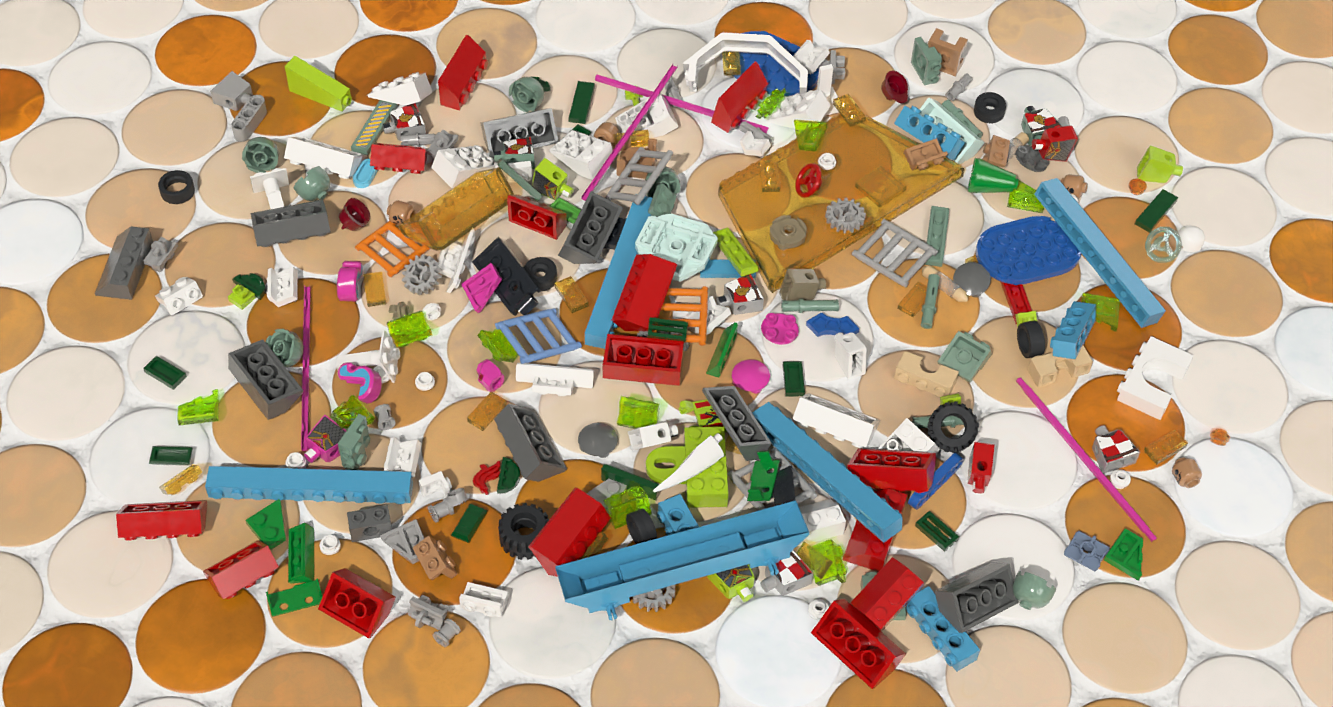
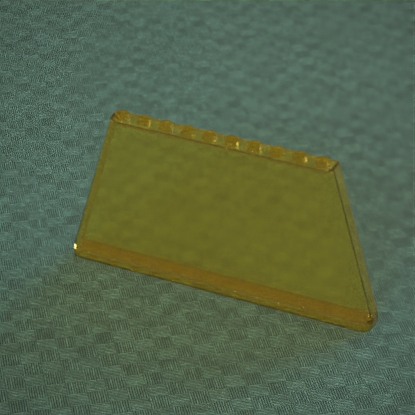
(857, 153)

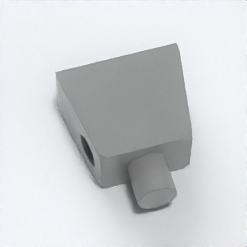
(231, 92)

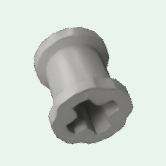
(384, 417)
(445, 634)

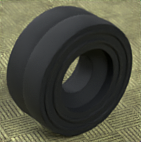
(990, 115)
(545, 265)
(641, 526)

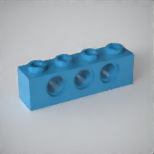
(907, 120)
(1073, 330)
(675, 509)
(956, 657)

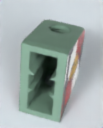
(1036, 121)
(516, 151)

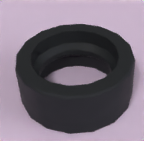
(178, 197)
(1030, 339)

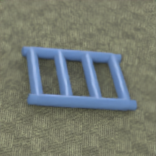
(540, 352)

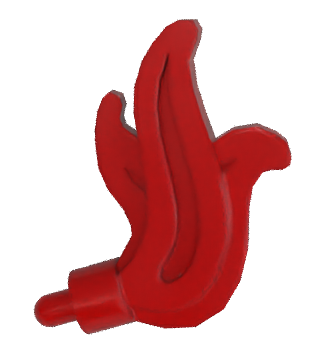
(485, 475)

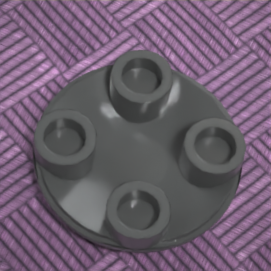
(1031, 159)
(972, 278)
(597, 439)

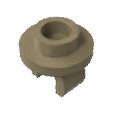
(399, 310)

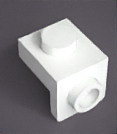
(753, 146)
(434, 483)

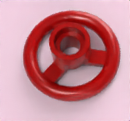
(811, 181)

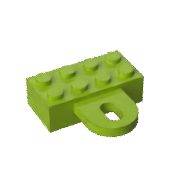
(707, 487)

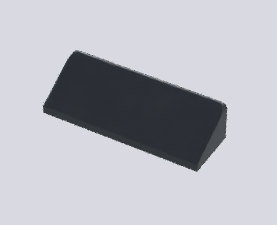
(784, 487)

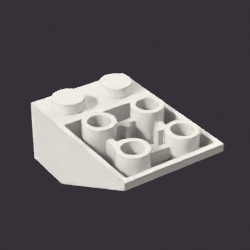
(403, 90)
(804, 106)
(658, 119)
(582, 153)
(460, 163)
(909, 438)

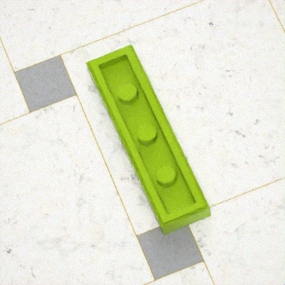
(735, 252)

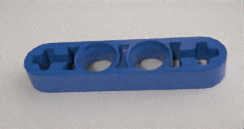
(940, 476)

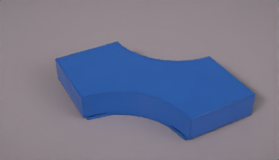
(826, 325)

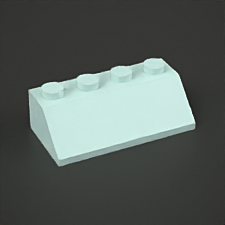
(941, 114)

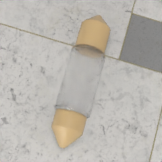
(1020, 140)
(946, 285)

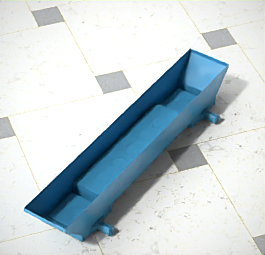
(750, 539)

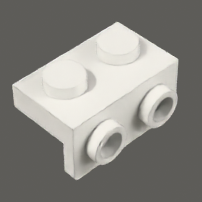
(810, 56)
(282, 286)
(179, 295)
(715, 315)
(402, 456)
(483, 599)

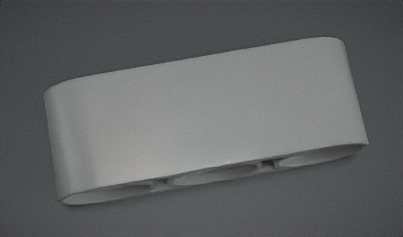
(249, 118)

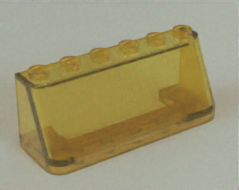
(458, 210)

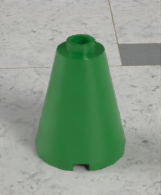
(990, 178)

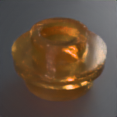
(1137, 186)
(1219, 437)

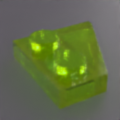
(809, 134)
(1024, 199)
(1106, 309)
(199, 410)
(349, 411)

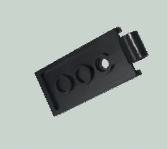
(512, 274)

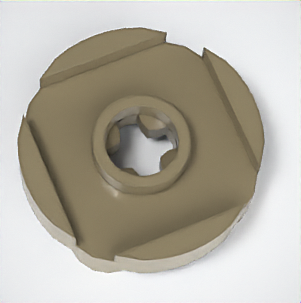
(786, 240)

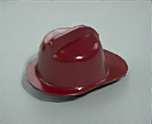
(895, 87)
(354, 215)

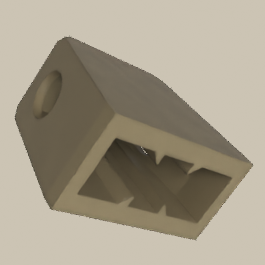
(801, 284)

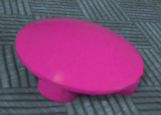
(780, 328)
(750, 375)

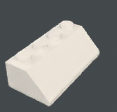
(327, 156)
(836, 420)

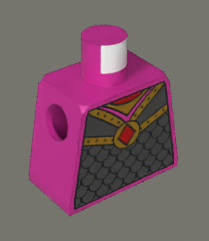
(324, 440)

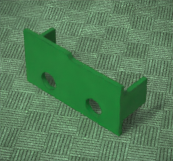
(762, 479)
(295, 598)

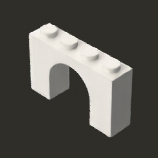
(1154, 356)

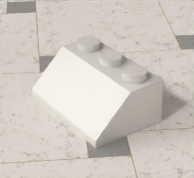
(823, 520)

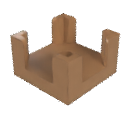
(950, 53)
(627, 153)

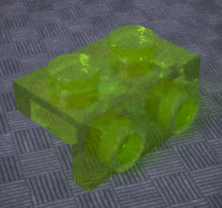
(409, 329)
(498, 345)
(637, 413)
(625, 503)
(837, 570)

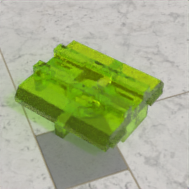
(770, 103)

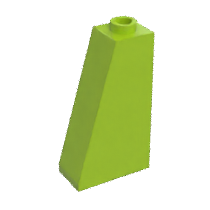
(316, 85)

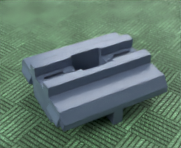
(1091, 545)

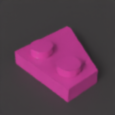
(482, 286)

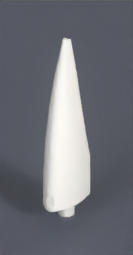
(699, 460)

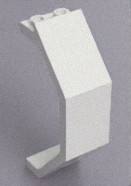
(743, 43)

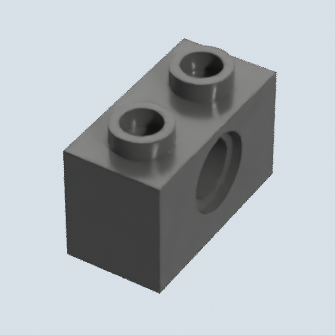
(369, 523)

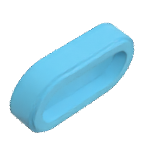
(364, 174)

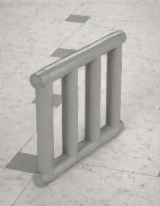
(633, 166)
(889, 272)
(797, 478)

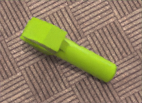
(634, 97)

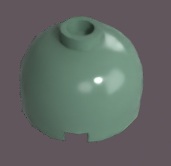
(526, 93)
(260, 154)
(668, 178)
(314, 185)
(286, 346)
(1032, 591)

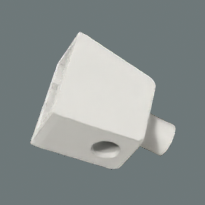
(850, 354)
(652, 435)

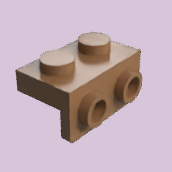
(996, 151)
(924, 154)
(434, 558)

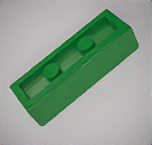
(722, 350)
(301, 554)

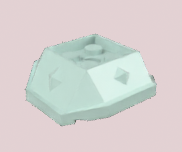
(678, 241)

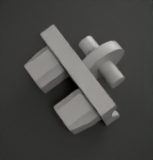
(836, 61)
(442, 140)
(161, 252)
(425, 613)

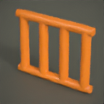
(376, 235)
(702, 308)

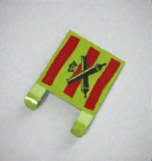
(703, 411)

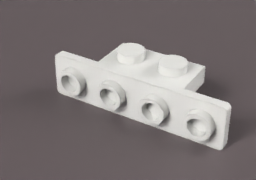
(452, 260)
(554, 379)

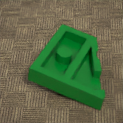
(268, 525)
(1127, 554)

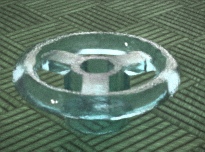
(1156, 244)

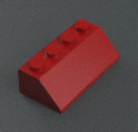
(462, 74)
(740, 98)
(643, 292)
(643, 359)
(894, 469)
(161, 519)
(569, 531)
(865, 547)
(858, 643)

